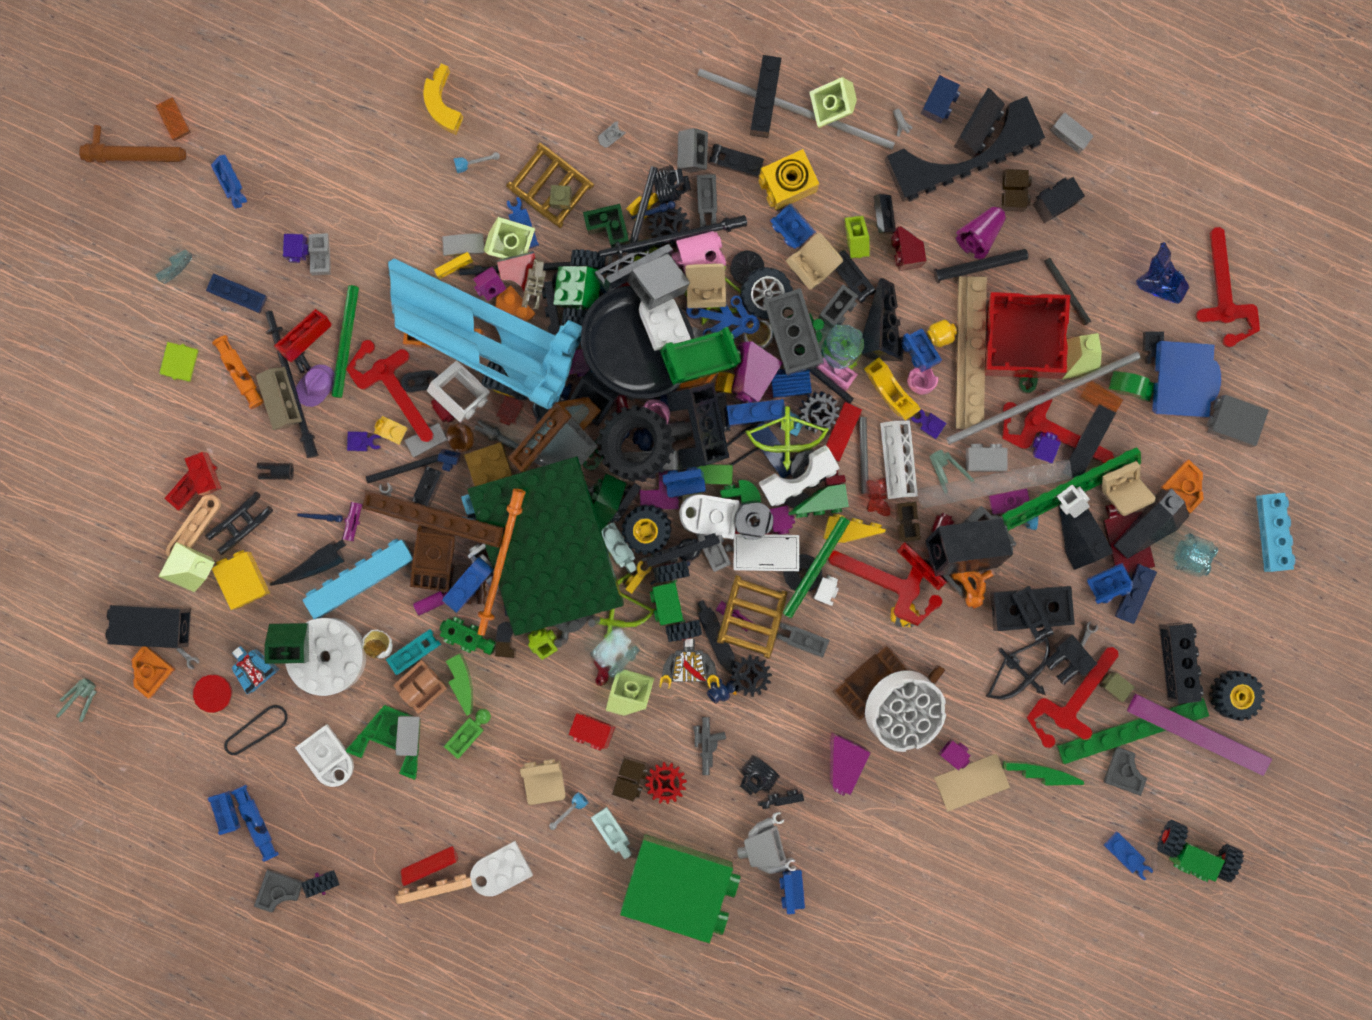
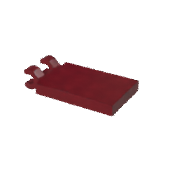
(1114, 528)

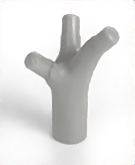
(902, 124)

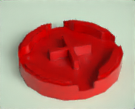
(212, 693)

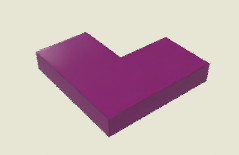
(659, 497)

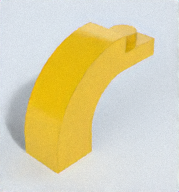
(444, 116)
(890, 390)

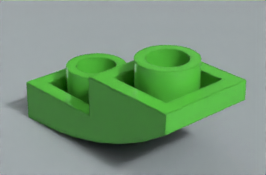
(717, 473)

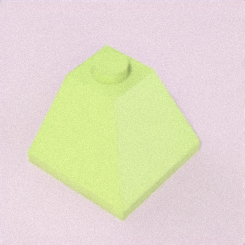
(833, 101)
(508, 238)
(1083, 355)
(186, 567)
(629, 693)

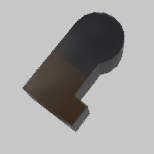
(504, 641)

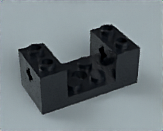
(702, 406)

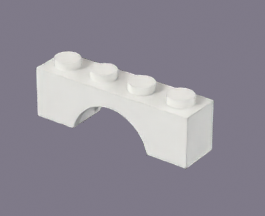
(820, 465)

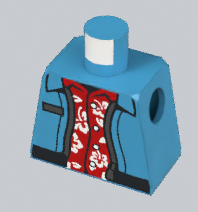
(251, 669)

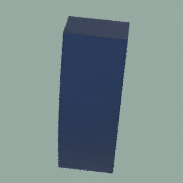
(767, 438)

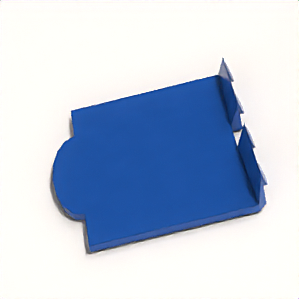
(1186, 379)

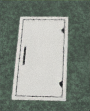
(767, 553)

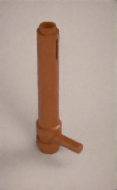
(101, 153)

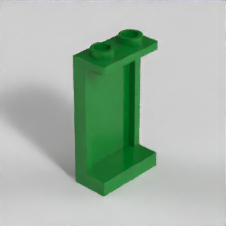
(701, 356)

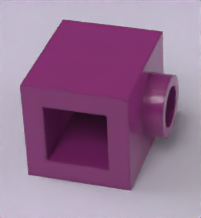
(489, 284)
(782, 520)
(955, 754)

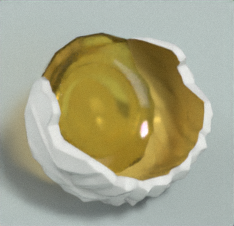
(763, 336)
(377, 644)

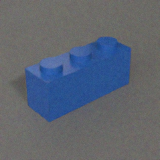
(754, 412)

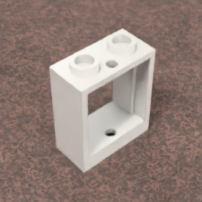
(469, 381)

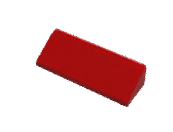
(303, 335)
(921, 566)
(428, 865)

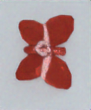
(876, 502)

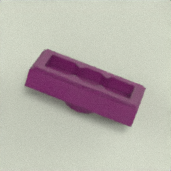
(1008, 501)

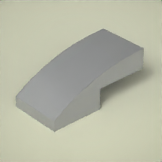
(459, 244)
(319, 254)

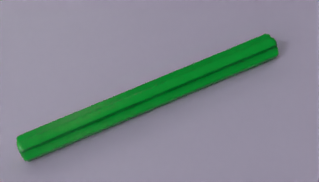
(345, 341)
(816, 567)

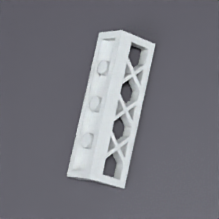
(896, 459)

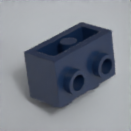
(940, 99)

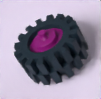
(320, 883)

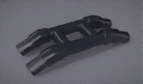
(227, 523)

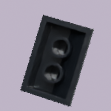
(980, 124)

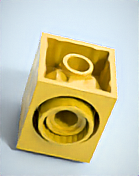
(782, 191)

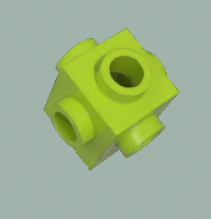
(542, 642)

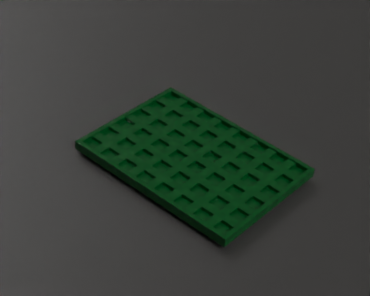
(556, 552)

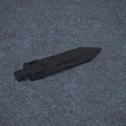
(711, 627)

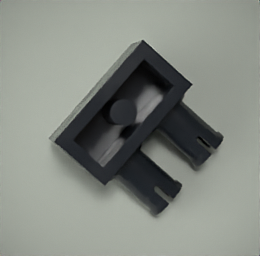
(1076, 656)

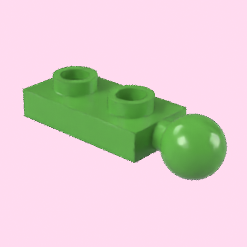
(467, 733)

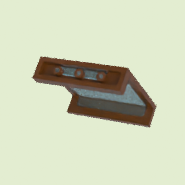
(580, 410)

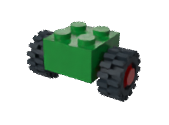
(577, 285)
(668, 602)
(1192, 858)

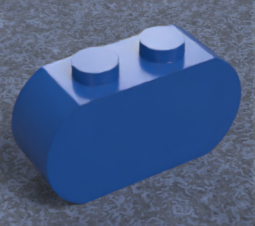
(467, 585)

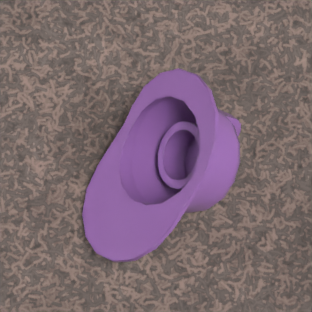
(315, 385)

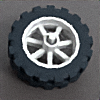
(752, 279)

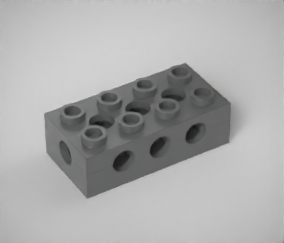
(800, 320)

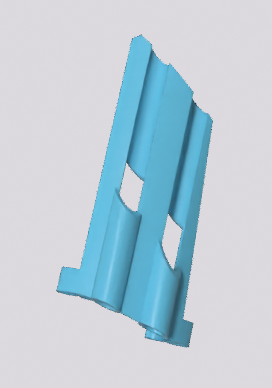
(444, 320)

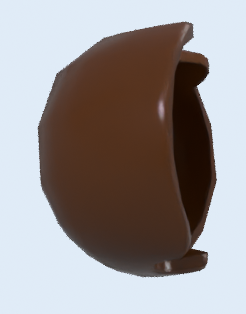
(460, 437)

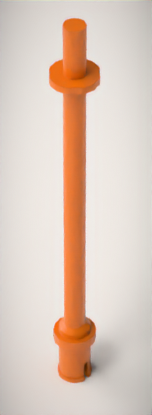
(513, 509)

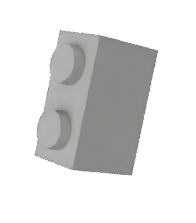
(986, 459)

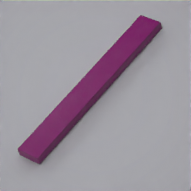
(1199, 734)

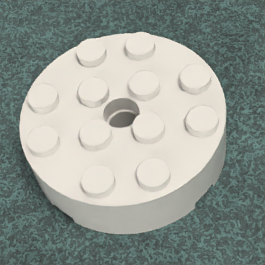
(345, 662)
(905, 711)

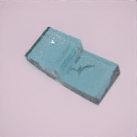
(178, 263)

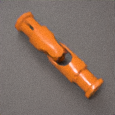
(236, 368)

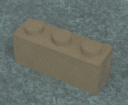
(278, 398)

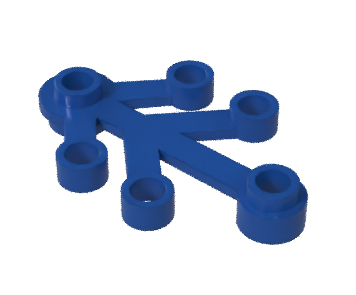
(727, 319)

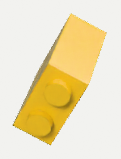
(240, 579)

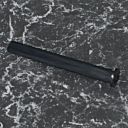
(980, 265)

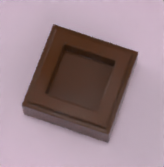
(935, 674)

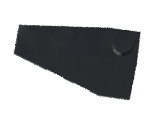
(881, 328)
(1153, 523)
(1083, 539)

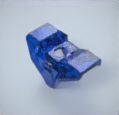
(1155, 279)

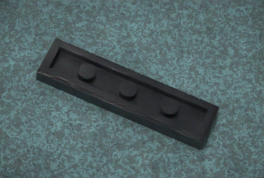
(1090, 439)

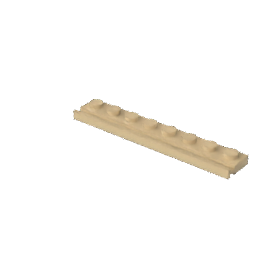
(970, 351)

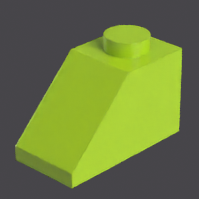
(857, 237)

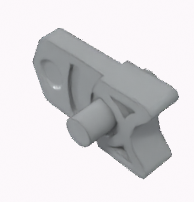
(610, 135)

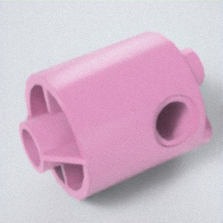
(694, 250)

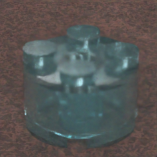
(842, 346)
(1195, 555)

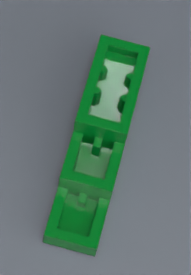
(1048, 775)

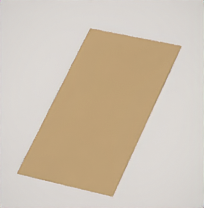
(972, 782)

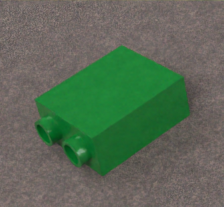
(679, 889)

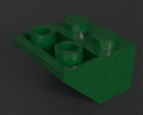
(287, 643)

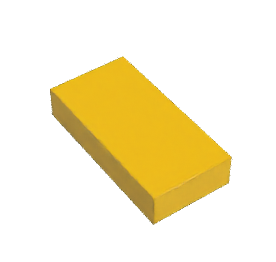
(453, 265)

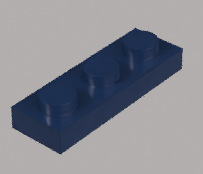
(236, 293)
(1133, 601)

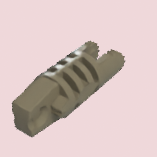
(534, 284)

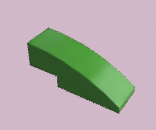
(462, 682)

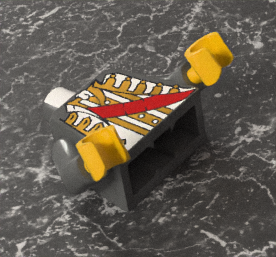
(689, 666)

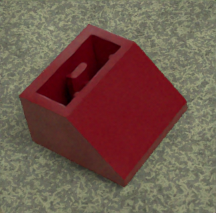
(909, 250)

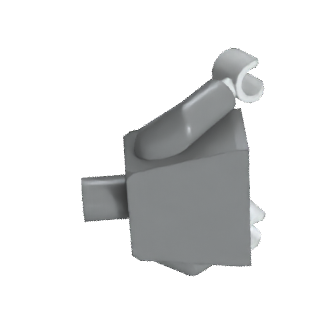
(765, 847)

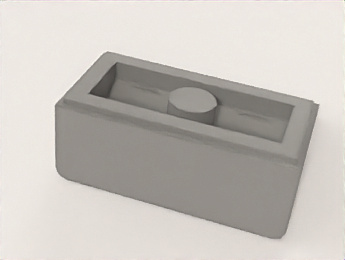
(407, 735)

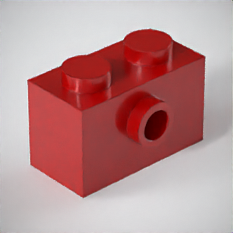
(202, 473)
(591, 731)

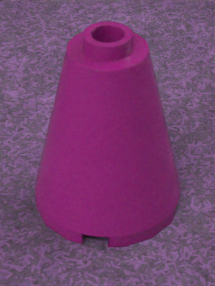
(981, 232)

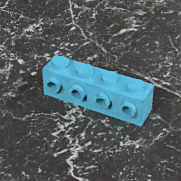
(1275, 532)

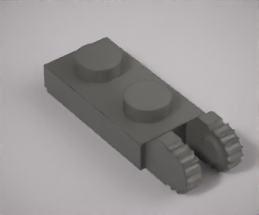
(707, 197)
(804, 640)

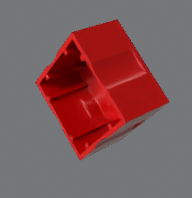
(1027, 335)

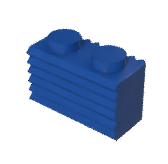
(791, 385)

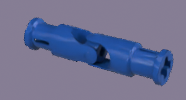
(253, 819)

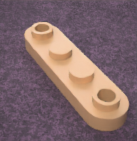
(195, 523)
(440, 887)

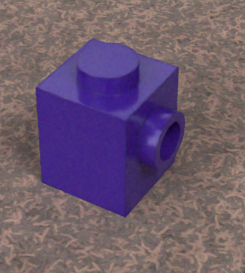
(295, 247)
(1046, 446)

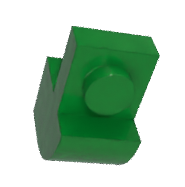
(1132, 385)
(746, 491)

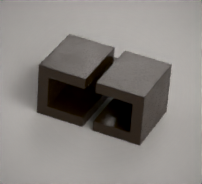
(1015, 186)
(905, 514)
(627, 788)

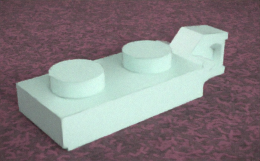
(618, 548)
(612, 832)

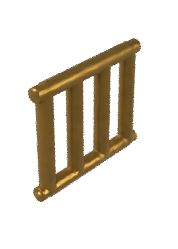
(556, 161)
(729, 619)

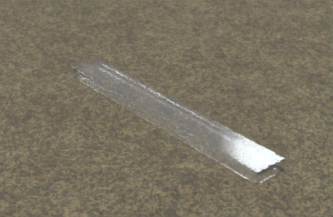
(994, 483)

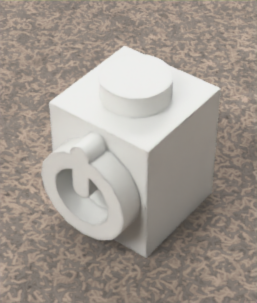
(1073, 501)

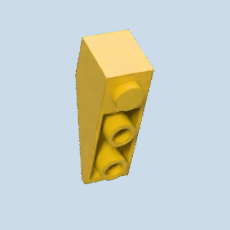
(855, 529)

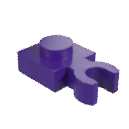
(930, 425)
(359, 441)

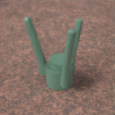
(939, 461)
(83, 688)

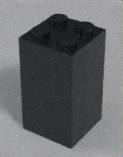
(969, 547)
(148, 626)

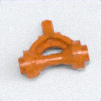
(974, 597)

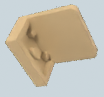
(815, 261)
(706, 285)
(1126, 489)
(543, 781)

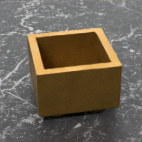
(488, 464)

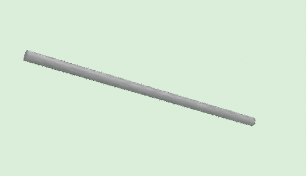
(796, 109)
(1042, 398)

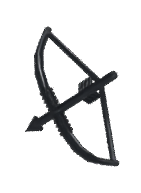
(1014, 664)

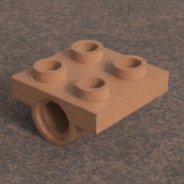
(420, 686)

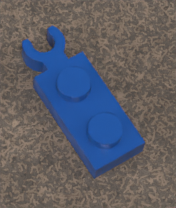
(228, 180)
(522, 217)
(1127, 855)

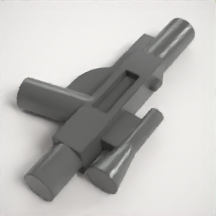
(709, 743)

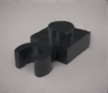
(1150, 342)

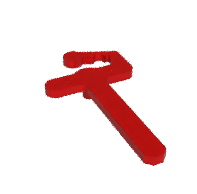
(1226, 310)
(384, 371)
(1037, 422)
(906, 589)
(1065, 716)

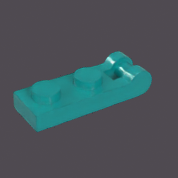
(412, 652)

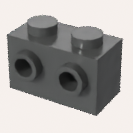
(692, 150)
(840, 303)

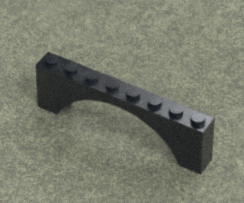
(918, 176)

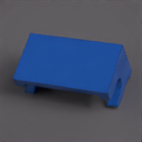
(224, 812)

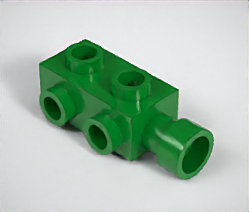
(461, 634)

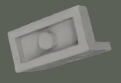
(1071, 133)

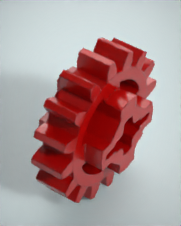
(660, 789)

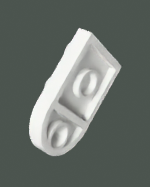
(664, 324)
(710, 515)
(325, 755)
(501, 869)

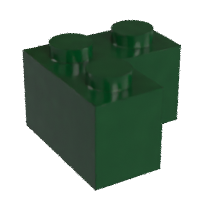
(609, 220)
(607, 498)

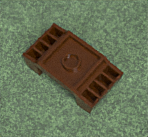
(432, 559)
(857, 687)

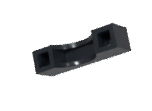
(765, 96)

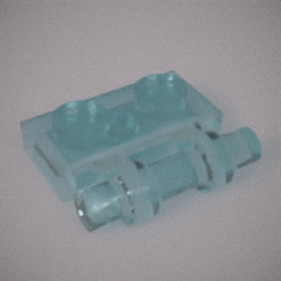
(610, 648)

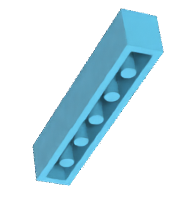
(358, 579)

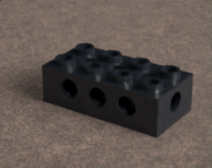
(1061, 615)
(1180, 662)

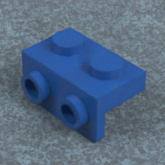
(792, 227)
(921, 350)
(684, 482)
(1110, 584)
(793, 891)

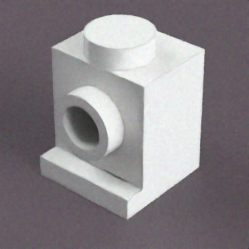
(826, 590)

